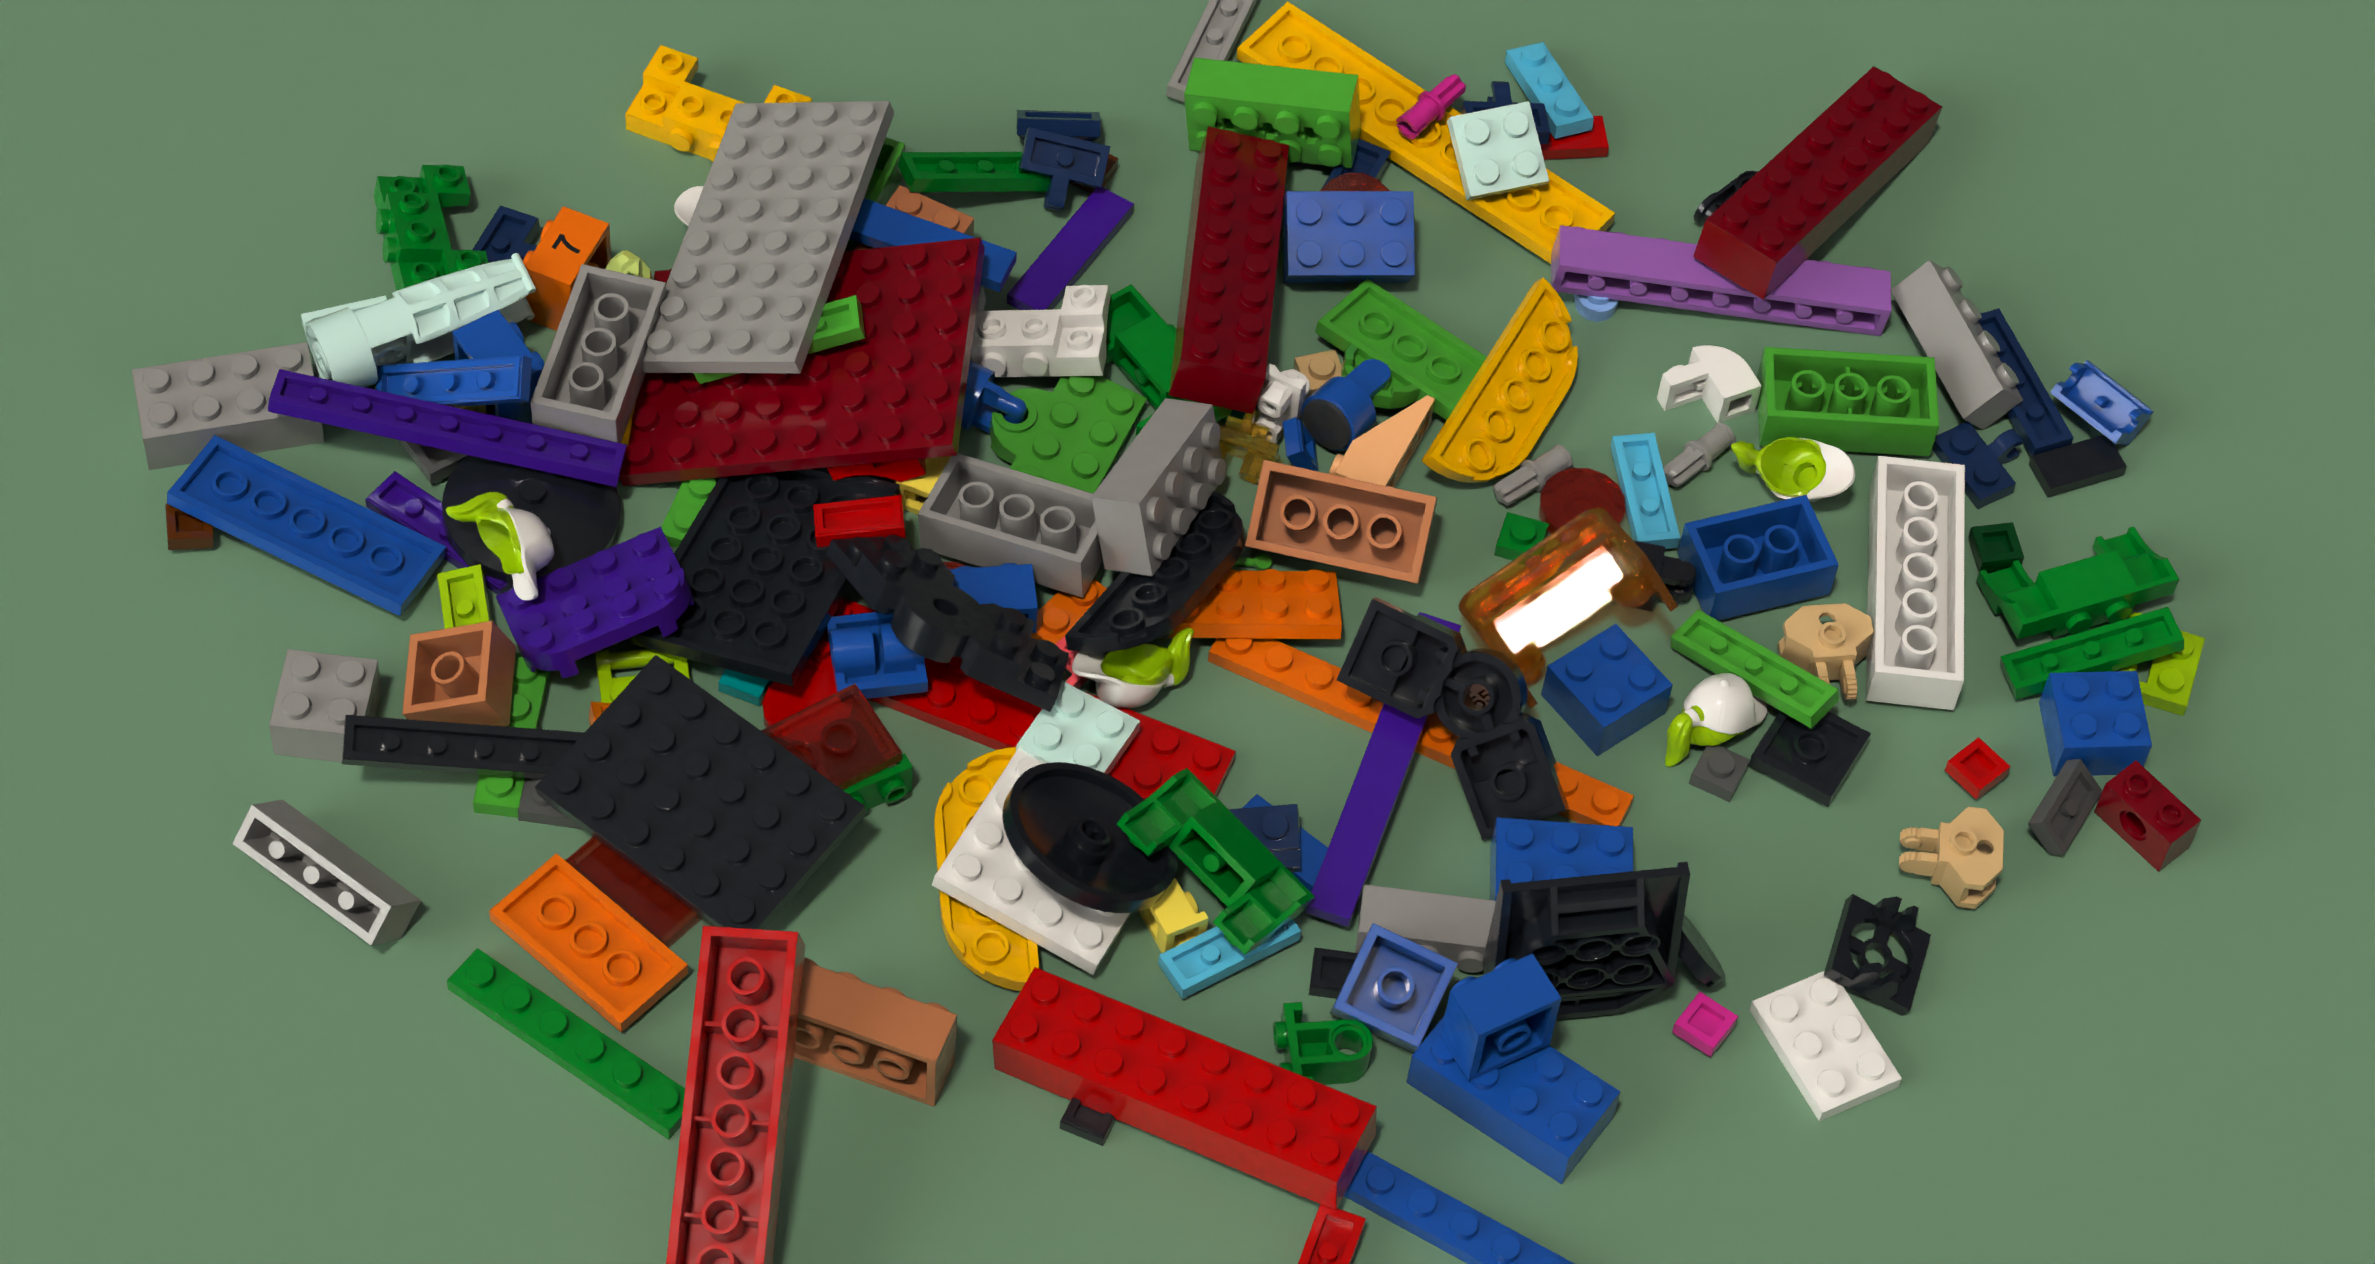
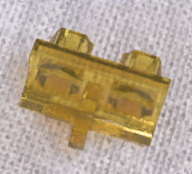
(1248, 442)

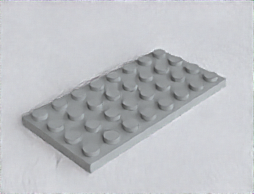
(767, 237)

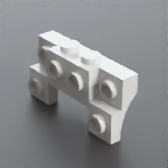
(1045, 341)

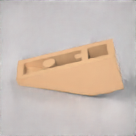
(1387, 448)

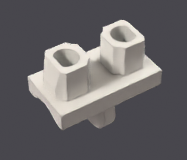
(1281, 399)

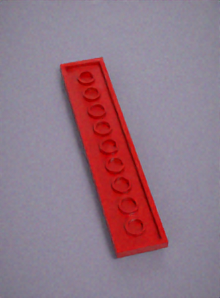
(1001, 720)

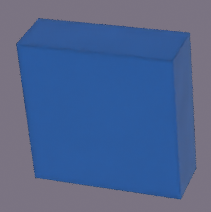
(1299, 444)

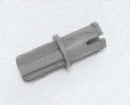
(1699, 454)
(1532, 475)

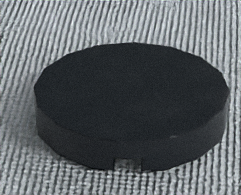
(1698, 956)

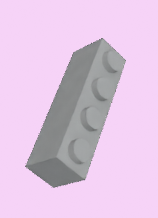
(1962, 350)
(326, 872)
(1440, 922)

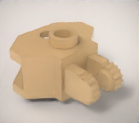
(1828, 648)
(1963, 855)

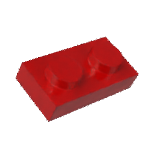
(1332, 1237)

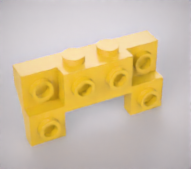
(683, 113)

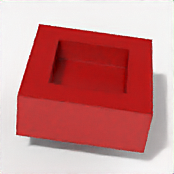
(1977, 768)

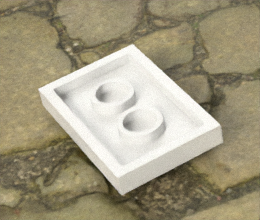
(1825, 1045)

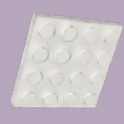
(995, 882)

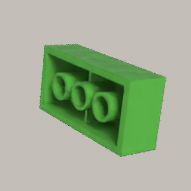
(1292, 106)
(1849, 400)

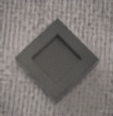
(1719, 772)

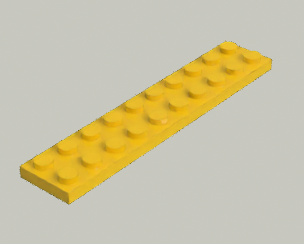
(1525, 215)

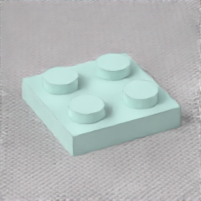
(1497, 150)
(1080, 731)

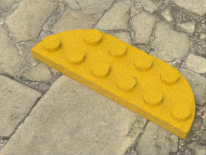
(1510, 393)
(977, 940)

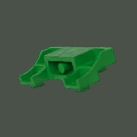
(415, 226)
(1143, 348)
(2082, 591)
(1222, 855)

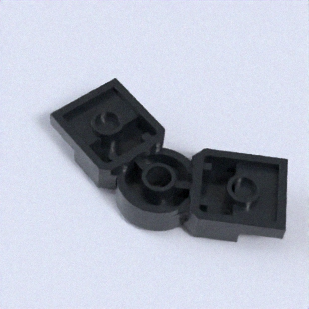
(946, 621)
(1427, 670)

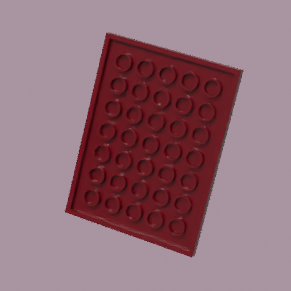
(852, 403)

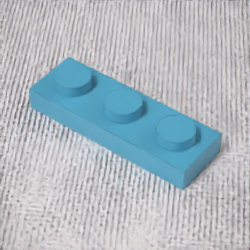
(1547, 84)
(1645, 489)
(1213, 957)

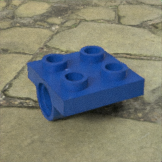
(873, 657)

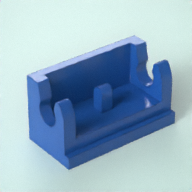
(2102, 402)

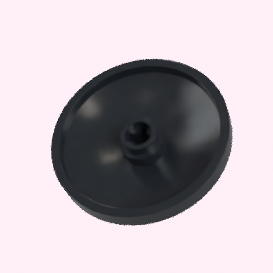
(576, 511)
(1068, 836)

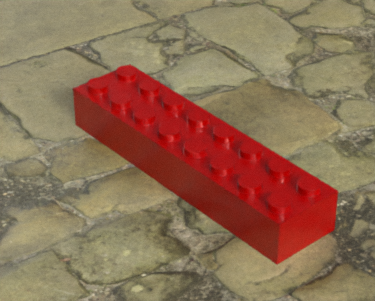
(1185, 1088)
(736, 1097)

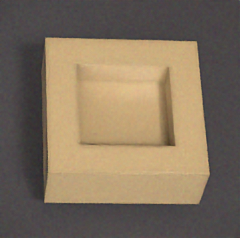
(1318, 368)

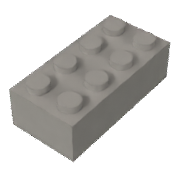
(598, 354)
(219, 396)
(1158, 487)
(1008, 516)

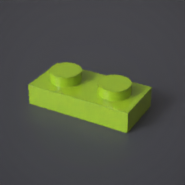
(464, 596)

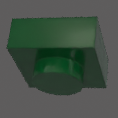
(1995, 546)

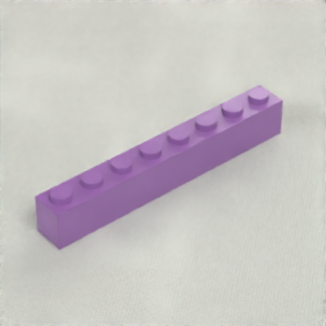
(1669, 276)

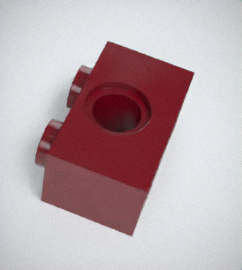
(2147, 816)

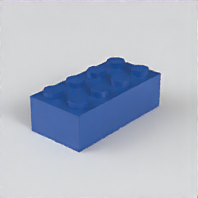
(1533, 1106)

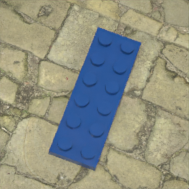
(306, 525)

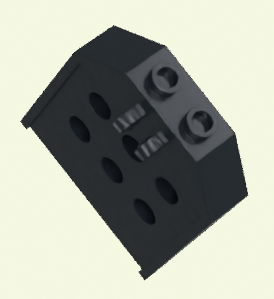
(1595, 936)

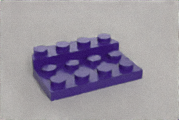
(598, 603)

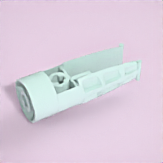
(417, 321)

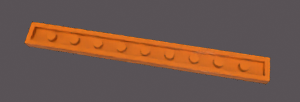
(1316, 685)

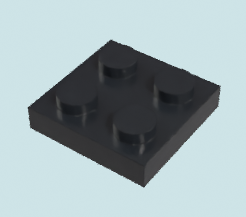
(1808, 758)

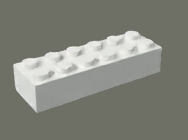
(1916, 583)

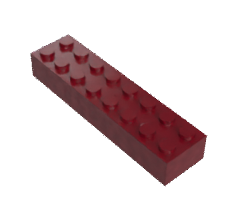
(1817, 182)
(1229, 271)

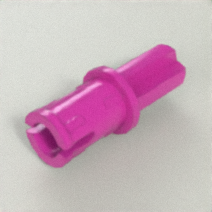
(1430, 106)

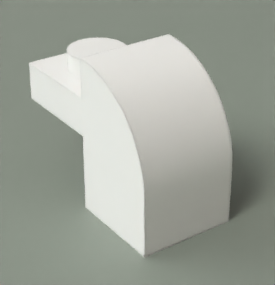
(1715, 377)

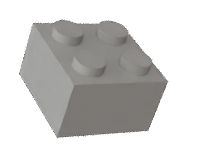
(316, 697)

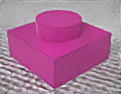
(1705, 1024)

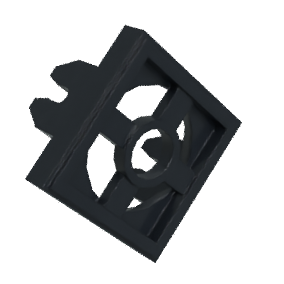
(1888, 990)

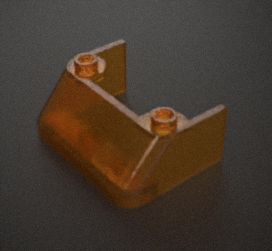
(1558, 587)

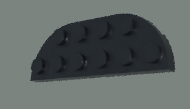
(1151, 607)

